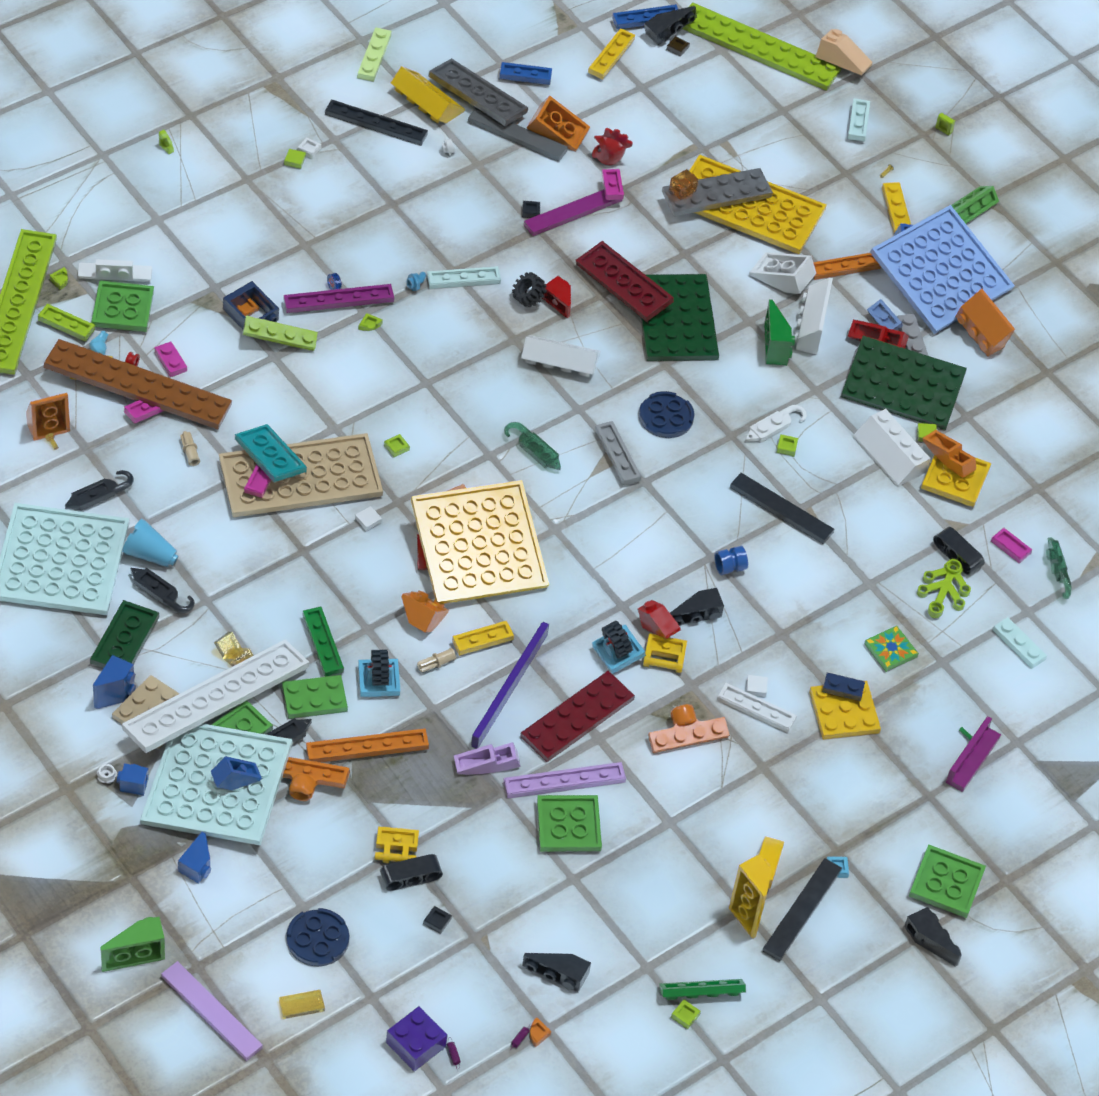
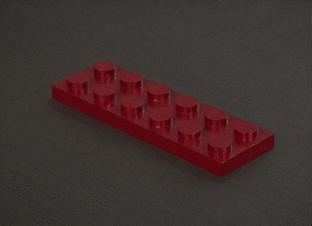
(624, 281)
(577, 716)

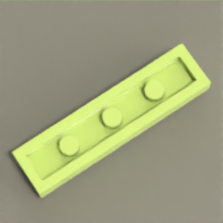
(374, 54)

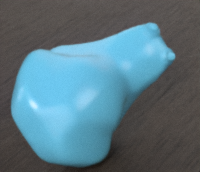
(98, 343)

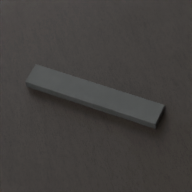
(519, 135)

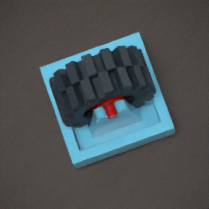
(617, 647)
(379, 675)

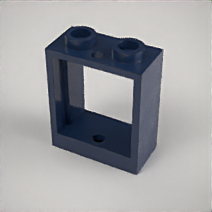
(241, 296)

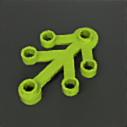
(945, 586)

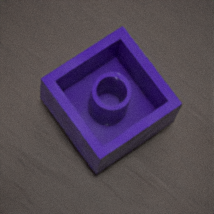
(416, 1038)

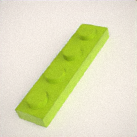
(280, 333)

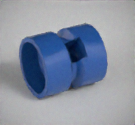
(731, 560)

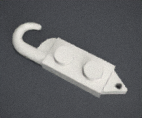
(773, 424)

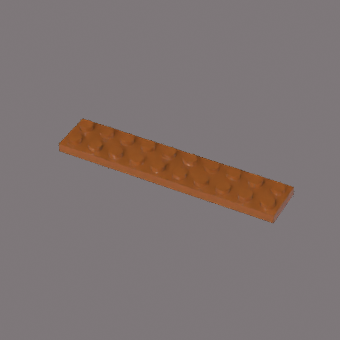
(138, 384)

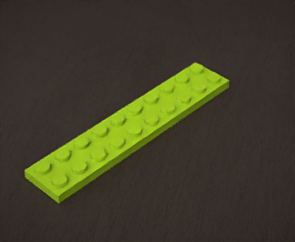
(762, 47)
(21, 293)

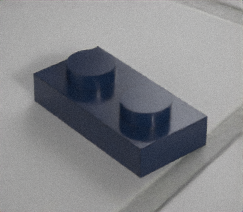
(843, 686)

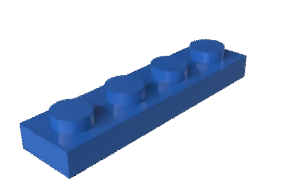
(638, 17)

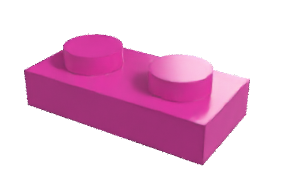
(612, 184)
(170, 359)
(139, 411)

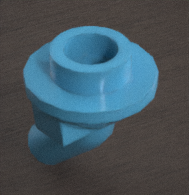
(414, 280)

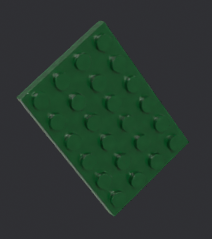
(686, 326)
(904, 382)

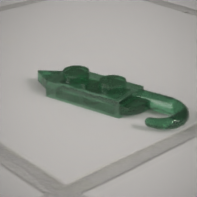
(535, 446)
(1058, 565)

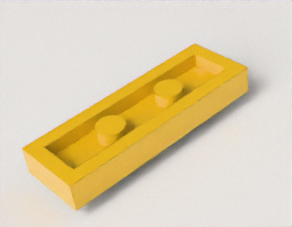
(482, 638)

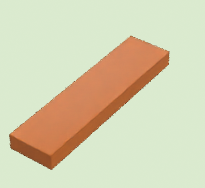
(845, 266)

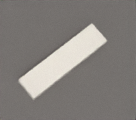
(756, 707)

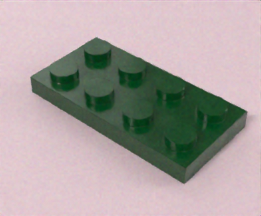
(125, 634)

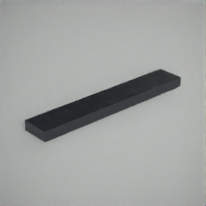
(376, 122)
(782, 508)
(802, 909)

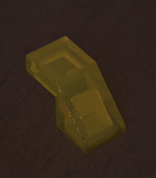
(231, 649)

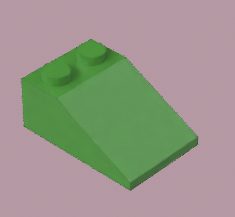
(135, 945)

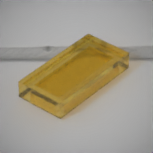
(301, 1004)

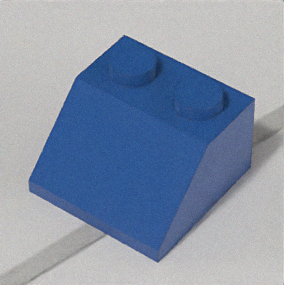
(114, 683)

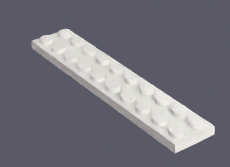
(215, 696)

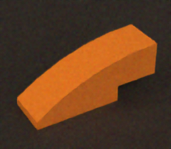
(950, 453)

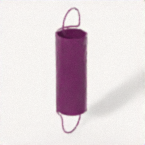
(520, 1037)
(453, 1053)

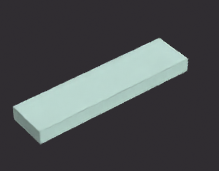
(463, 277)

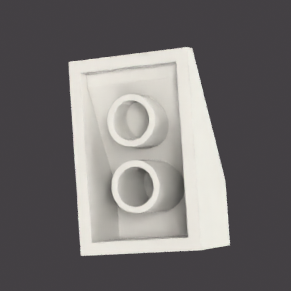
(785, 271)

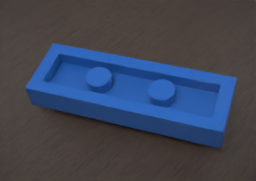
(525, 73)

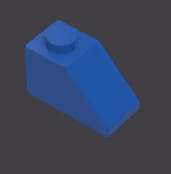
(235, 773)
(196, 860)

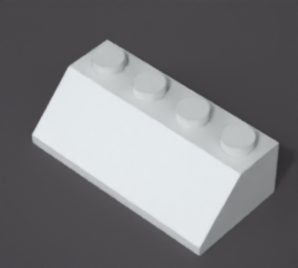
(813, 316)
(560, 354)
(892, 448)

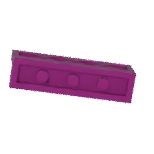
(973, 756)

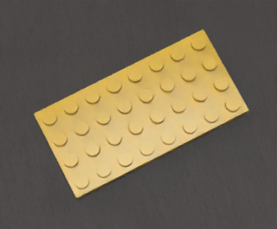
(781, 220)

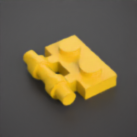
(396, 839)

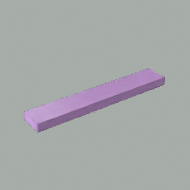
(564, 780)
(212, 1011)

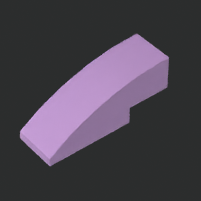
(487, 760)

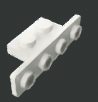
(115, 270)

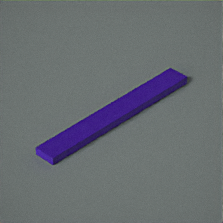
(509, 685)

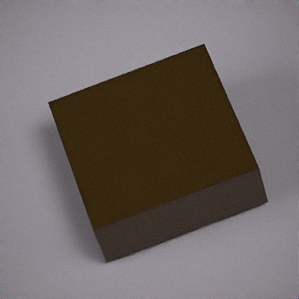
(678, 46)

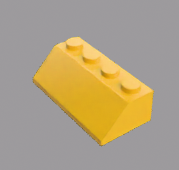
(426, 95)
(750, 893)

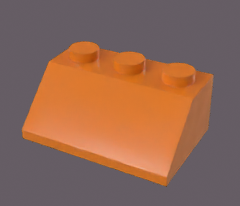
(985, 323)

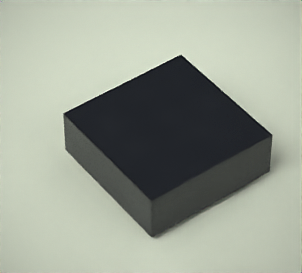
(530, 209)
(437, 919)

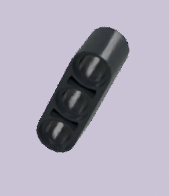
(958, 548)
(411, 872)

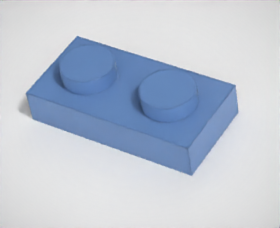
(884, 316)

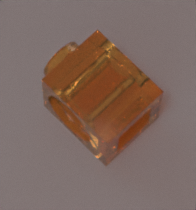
(683, 184)

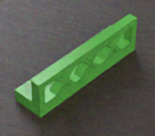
(975, 202)

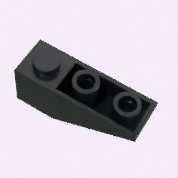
(668, 23)
(699, 607)
(929, 934)
(558, 967)

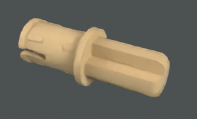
(190, 448)
(436, 660)

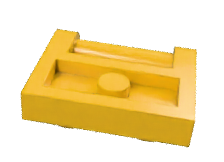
(667, 648)

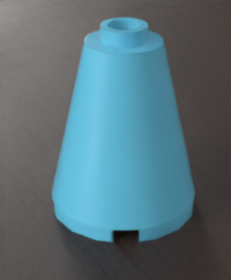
(149, 545)

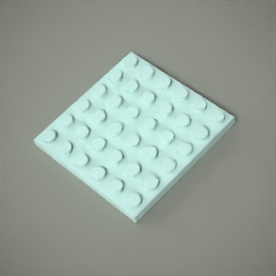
(61, 558)
(189, 800)

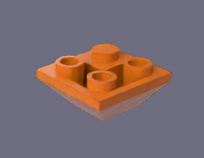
(422, 611)

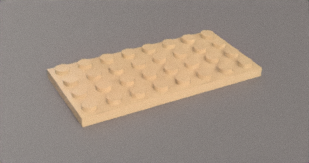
(336, 472)

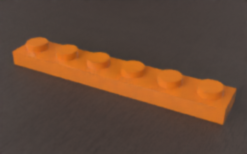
(367, 745)

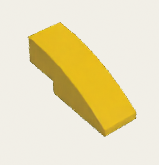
(771, 851)

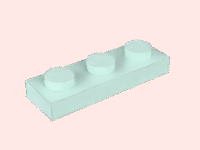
(859, 120)
(1019, 643)

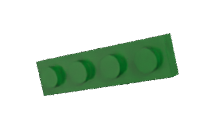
(323, 641)
(693, 989)

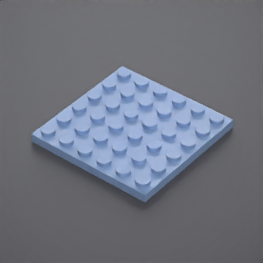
(940, 267)

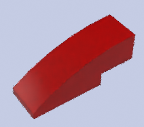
(882, 333)

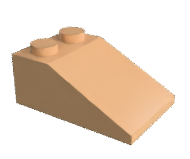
(843, 52)

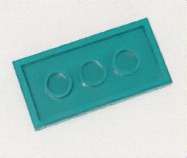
(270, 453)

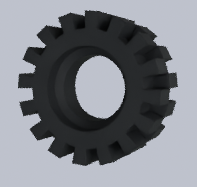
(536, 292)

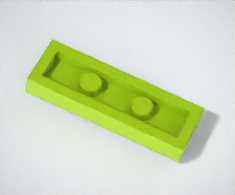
(66, 322)

